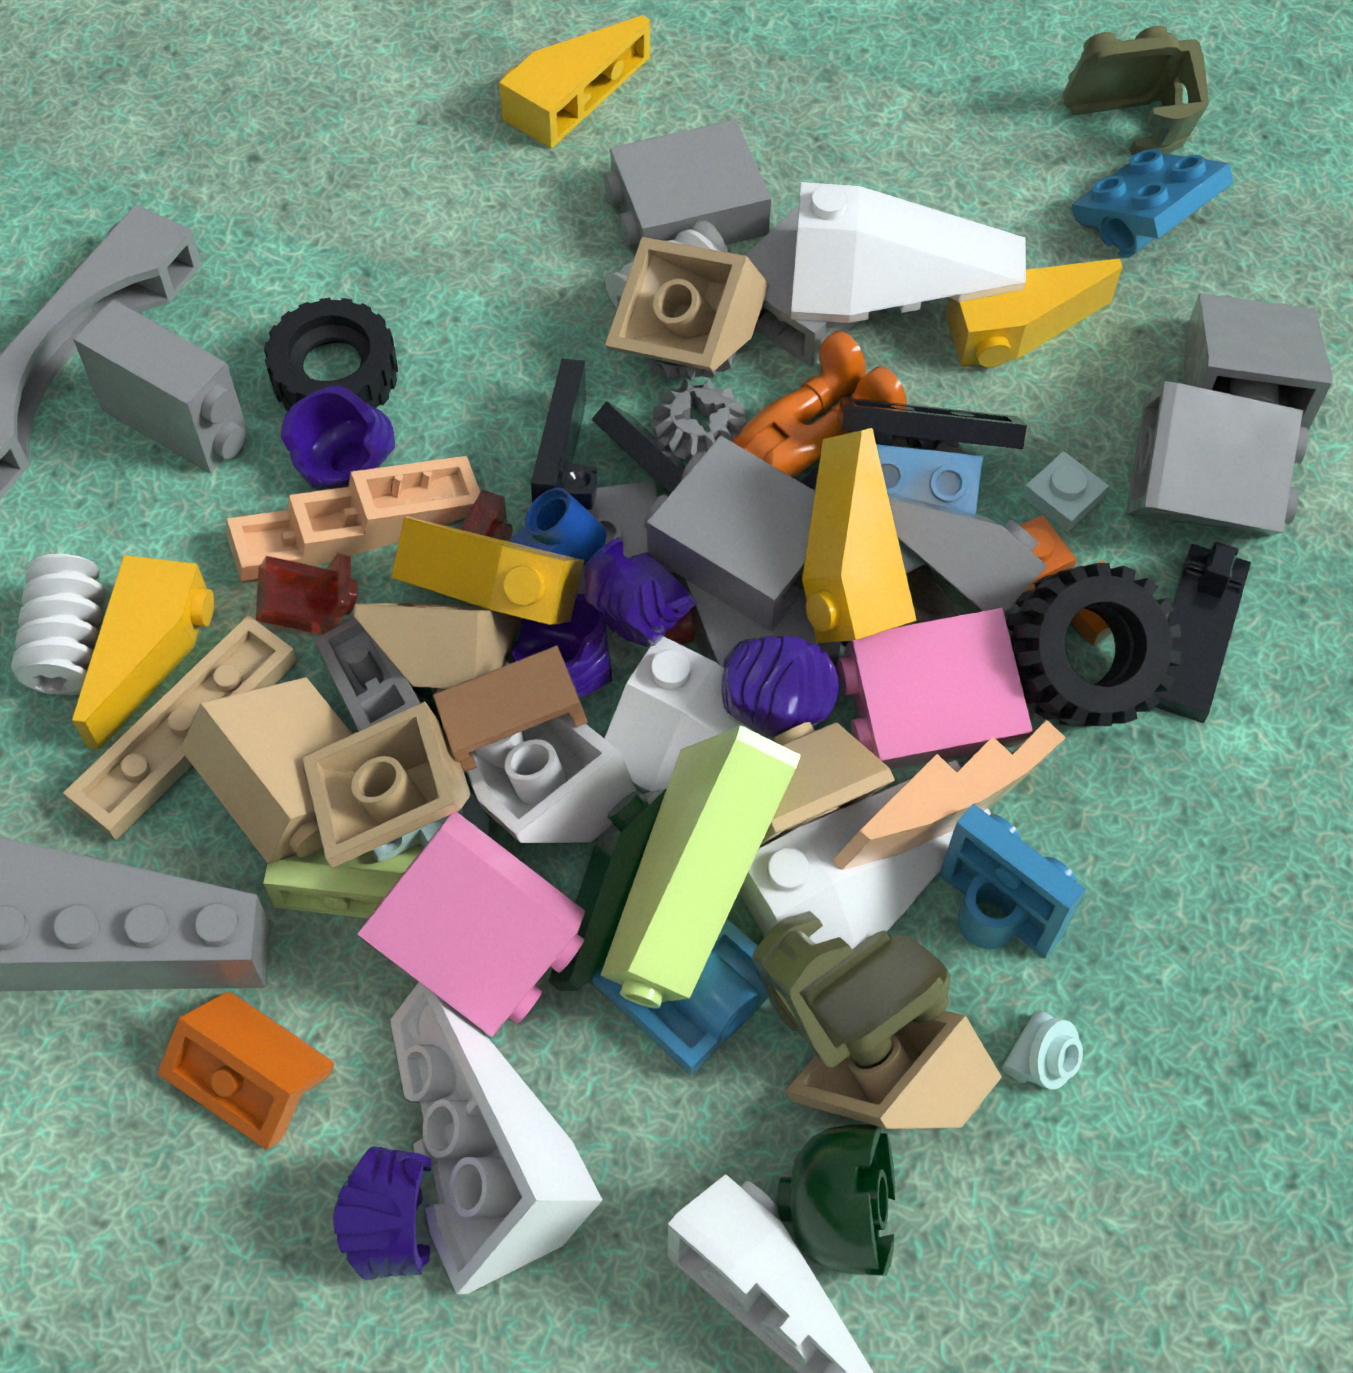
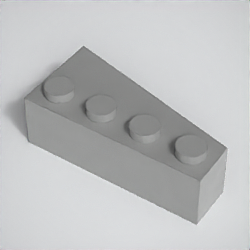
(121, 927)

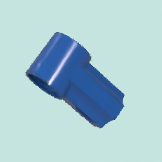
(561, 526)

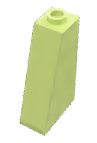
(696, 862)

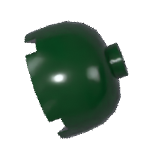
(842, 1199)

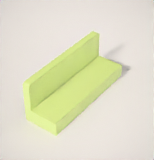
(344, 890)

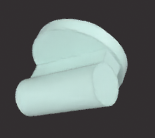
(1045, 1052)

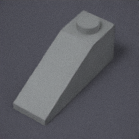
(969, 551)
(364, 675)

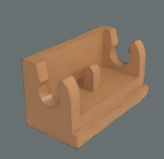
(507, 703)

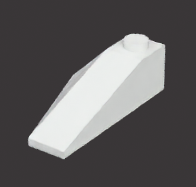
(882, 252)
(666, 707)
(551, 782)
(853, 903)
(497, 1156)
(756, 1272)

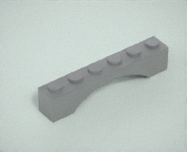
(137, 264)

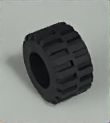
(1139, 636)

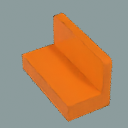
(242, 1066)

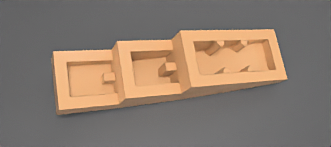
(355, 516)
(940, 796)

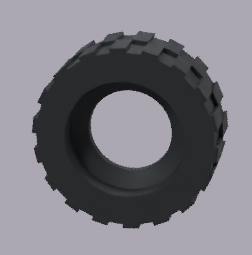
(328, 323)

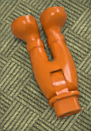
(780, 429)

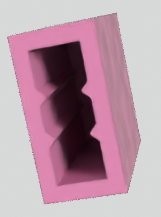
(935, 689)
(475, 925)

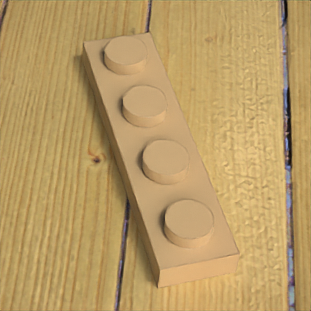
(149, 756)

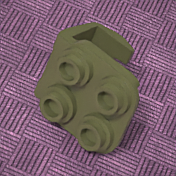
(1140, 72)
(849, 998)

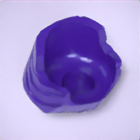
(334, 435)
(635, 594)
(580, 642)
(778, 684)
(379, 1213)

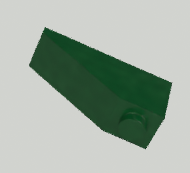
(609, 884)

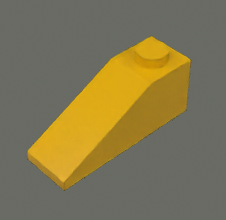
(571, 78)
(1016, 322)
(853, 552)
(488, 571)
(141, 641)

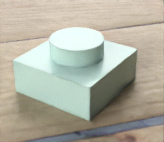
(1065, 491)

